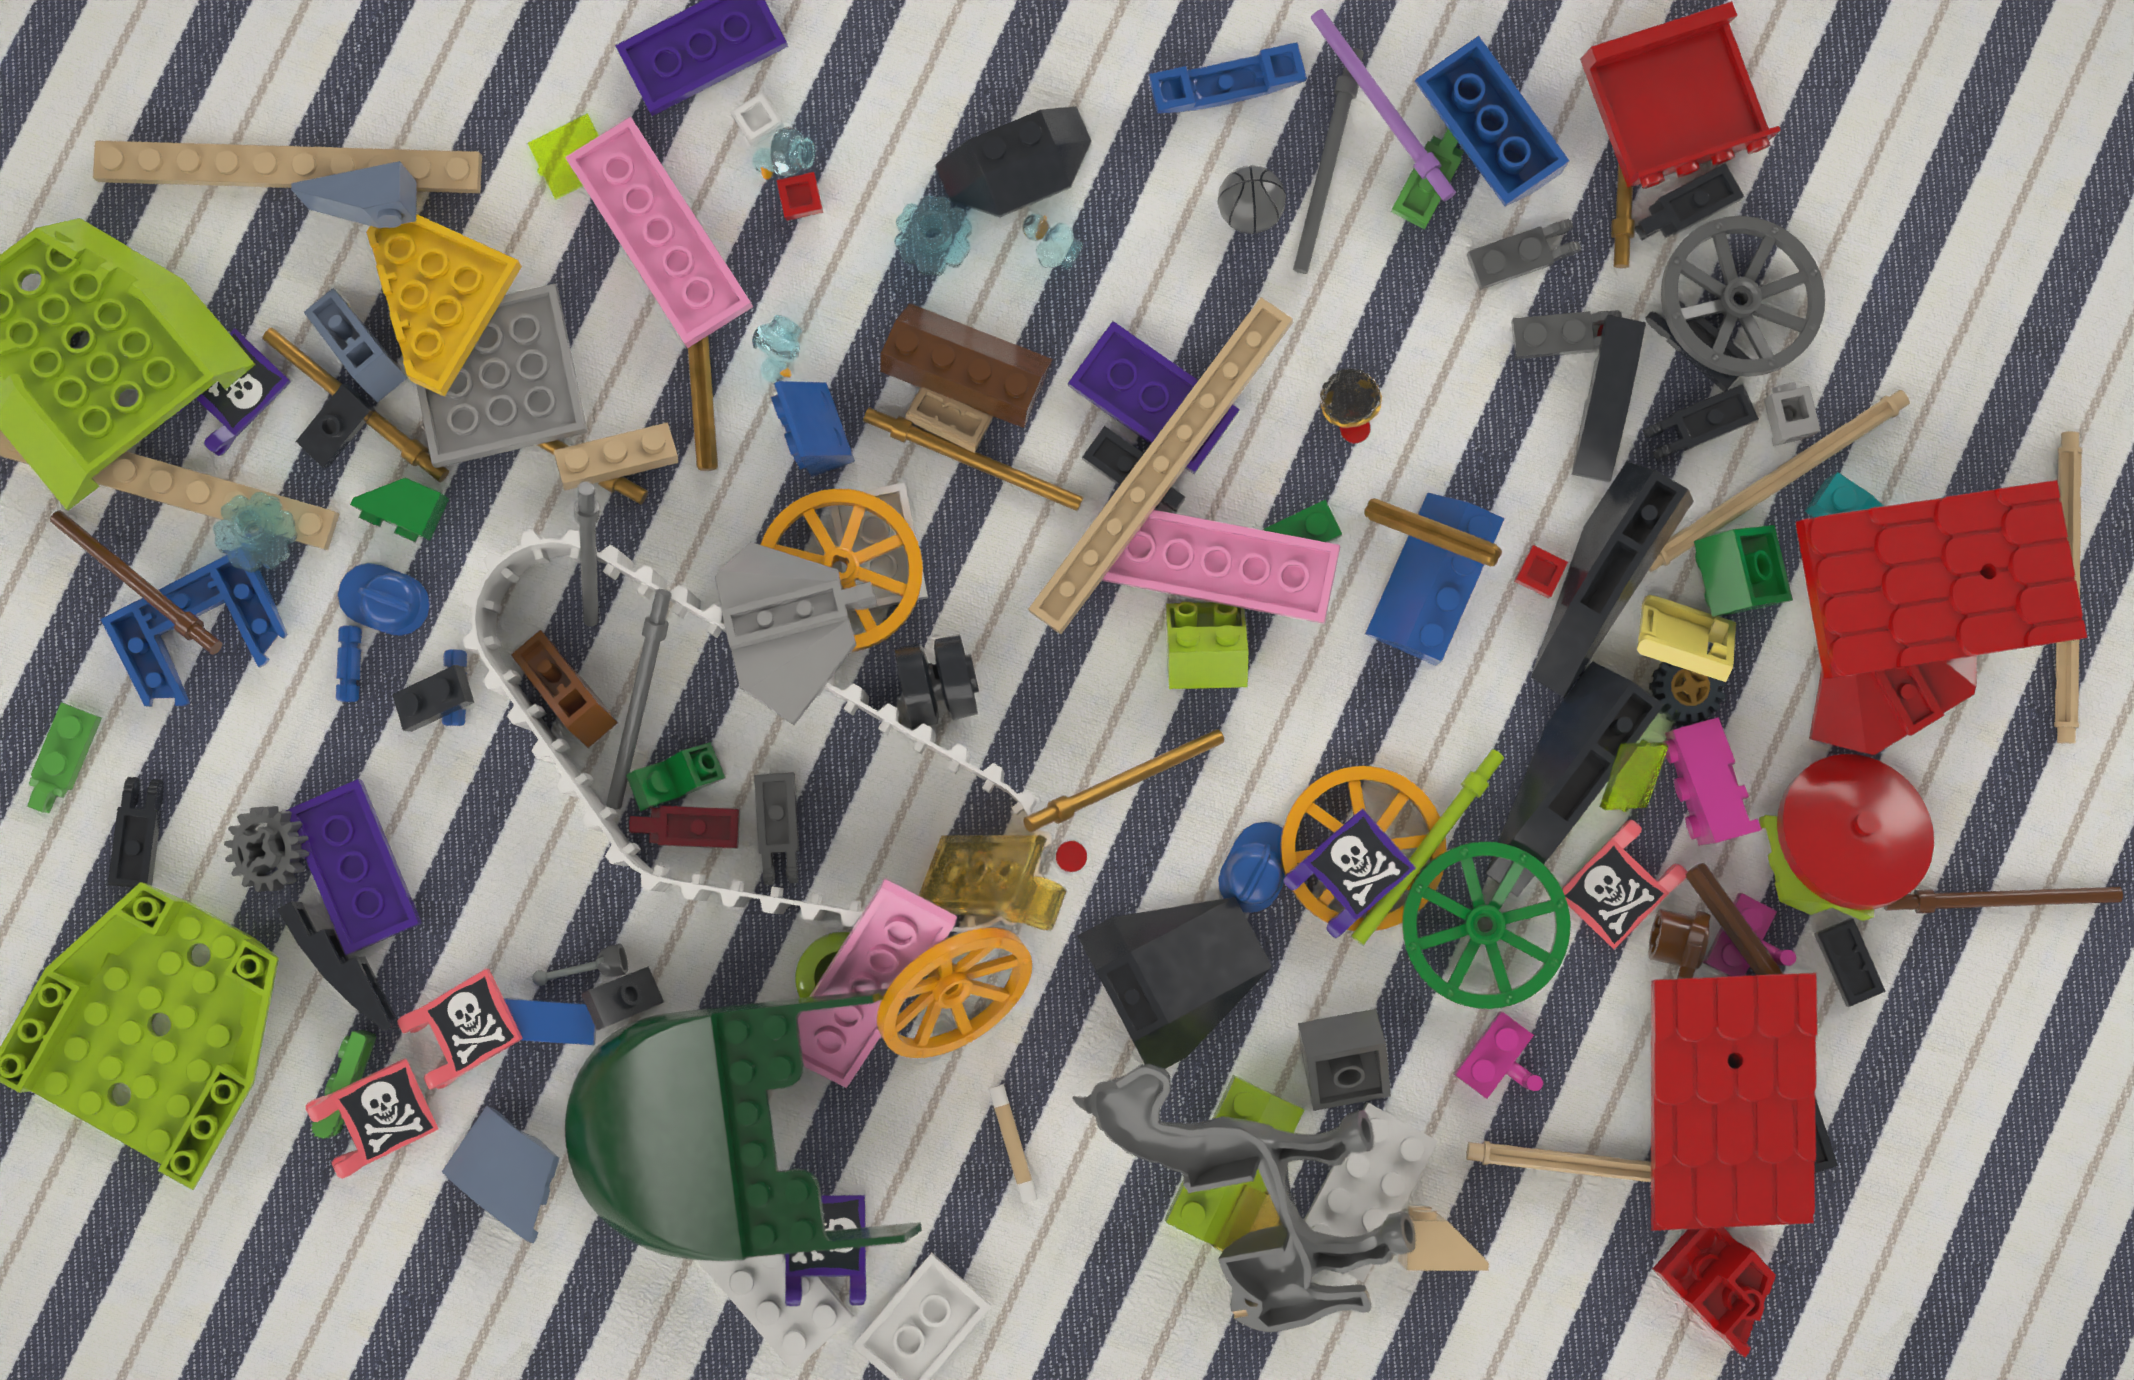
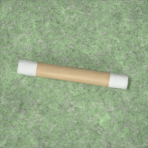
(1013, 1143)

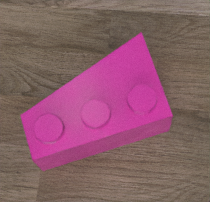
(1708, 783)

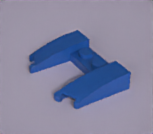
(139, 626)

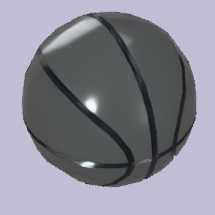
(1251, 199)

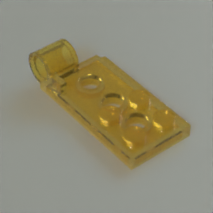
(960, 888)

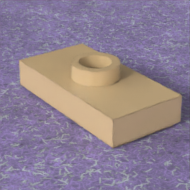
(949, 419)

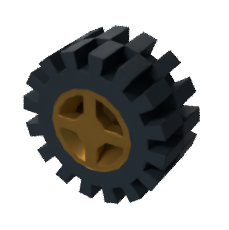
(1702, 690)

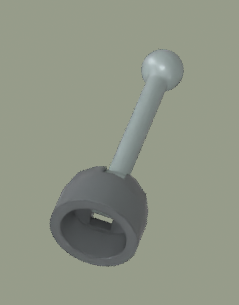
(610, 962)

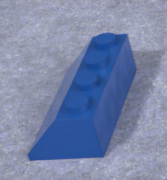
(1492, 122)
(1431, 583)

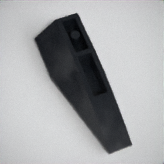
(1607, 567)
(1572, 764)

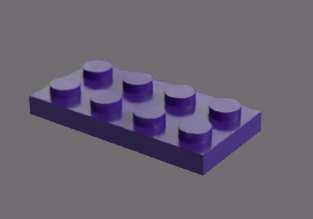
(699, 49)
(1139, 387)
(354, 867)

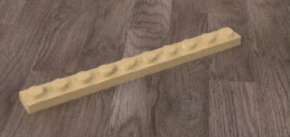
(275, 164)
(1160, 465)
(197, 492)

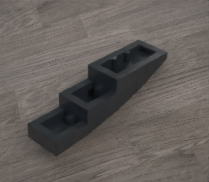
(1608, 398)
(349, 977)

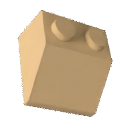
(1439, 1245)

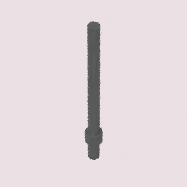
(1346, 90)
(587, 515)
(654, 631)

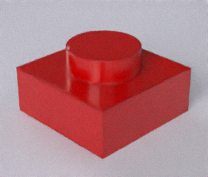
(799, 196)
(1541, 571)

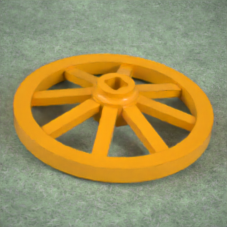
(904, 537)
(1353, 775)
(950, 986)

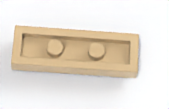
(616, 456)

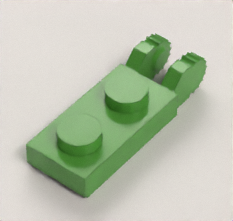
(354, 1054)

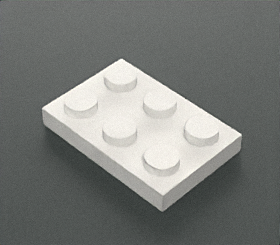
(873, 530)
(922, 1323)

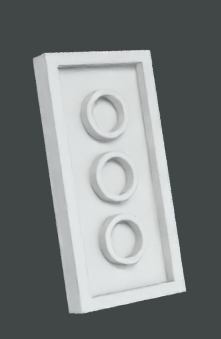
(1371, 1183)
(759, 1293)

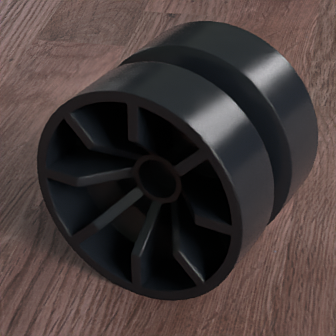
(947, 680)

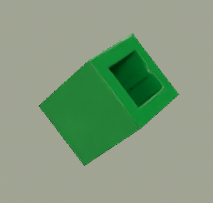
(404, 504)

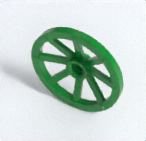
(1506, 996)

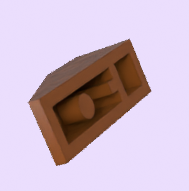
(564, 689)

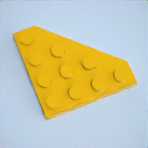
(438, 295)

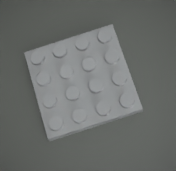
(512, 388)

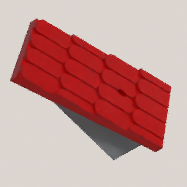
(1940, 579)
(1733, 1101)

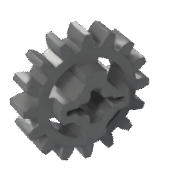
(265, 849)

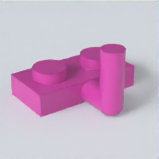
(1725, 956)
(1496, 1056)

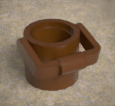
(1679, 940)

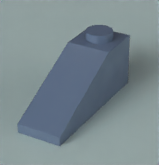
(370, 196)
(355, 345)

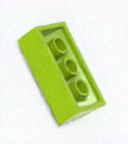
(1206, 1210)

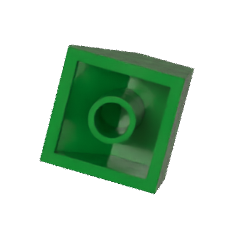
(1742, 570)

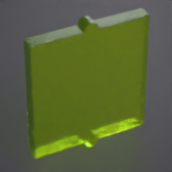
(552, 149)
(1634, 775)

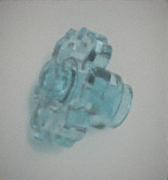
(935, 253)
(264, 546)

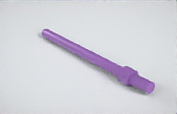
(1425, 163)

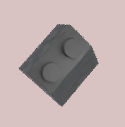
(1345, 1059)

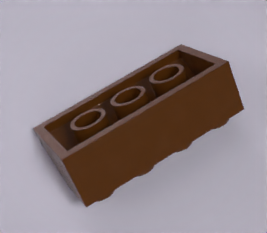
(964, 364)

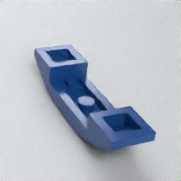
(1228, 81)

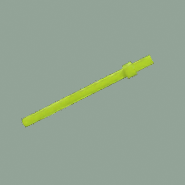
(1473, 786)

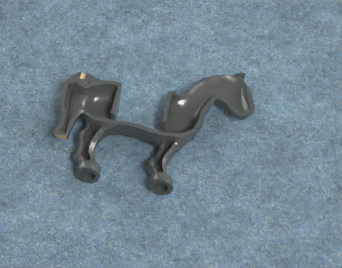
(1272, 1263)

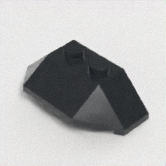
(1017, 162)

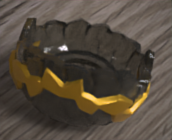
(1350, 398)

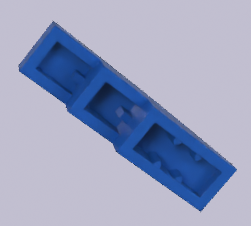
(552, 1021)

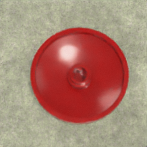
(1855, 832)

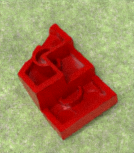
(1718, 1282)

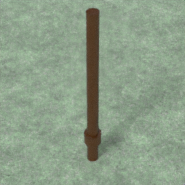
(185, 622)
(1927, 901)

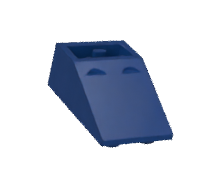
(812, 426)

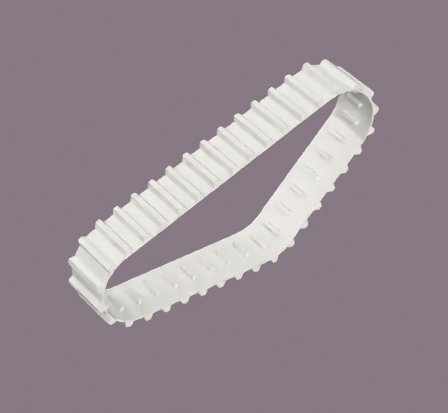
(483, 641)

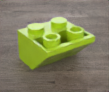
(1206, 646)

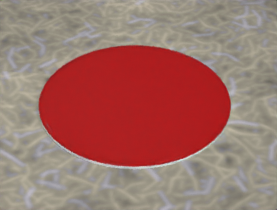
(1356, 434)
(1071, 856)

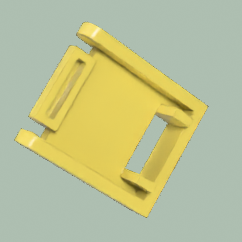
(1682, 635)

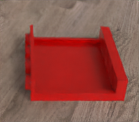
(1676, 97)

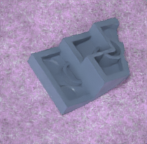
(504, 1172)

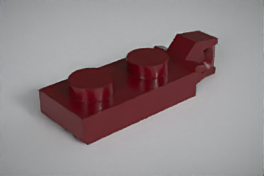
(690, 826)

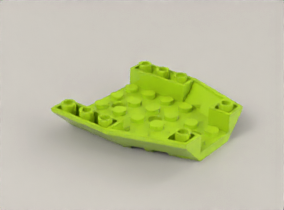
(143, 336)
(94, 1029)

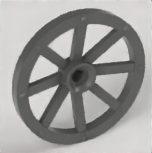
(1749, 294)

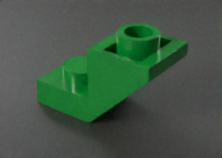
(675, 777)

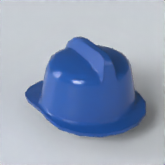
(383, 599)
(1254, 868)

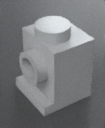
(1804, 420)

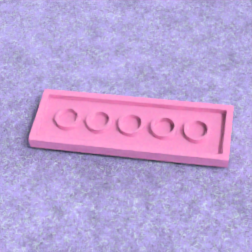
(659, 232)
(1229, 566)
(880, 946)

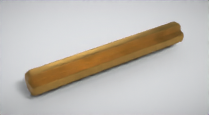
(702, 405)
(1433, 532)

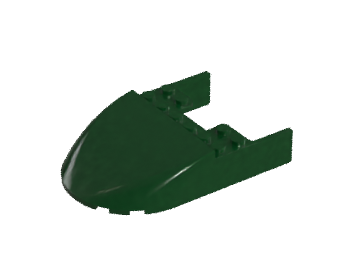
(680, 1138)

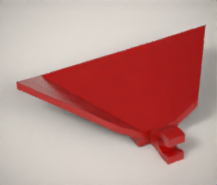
(1886, 705)

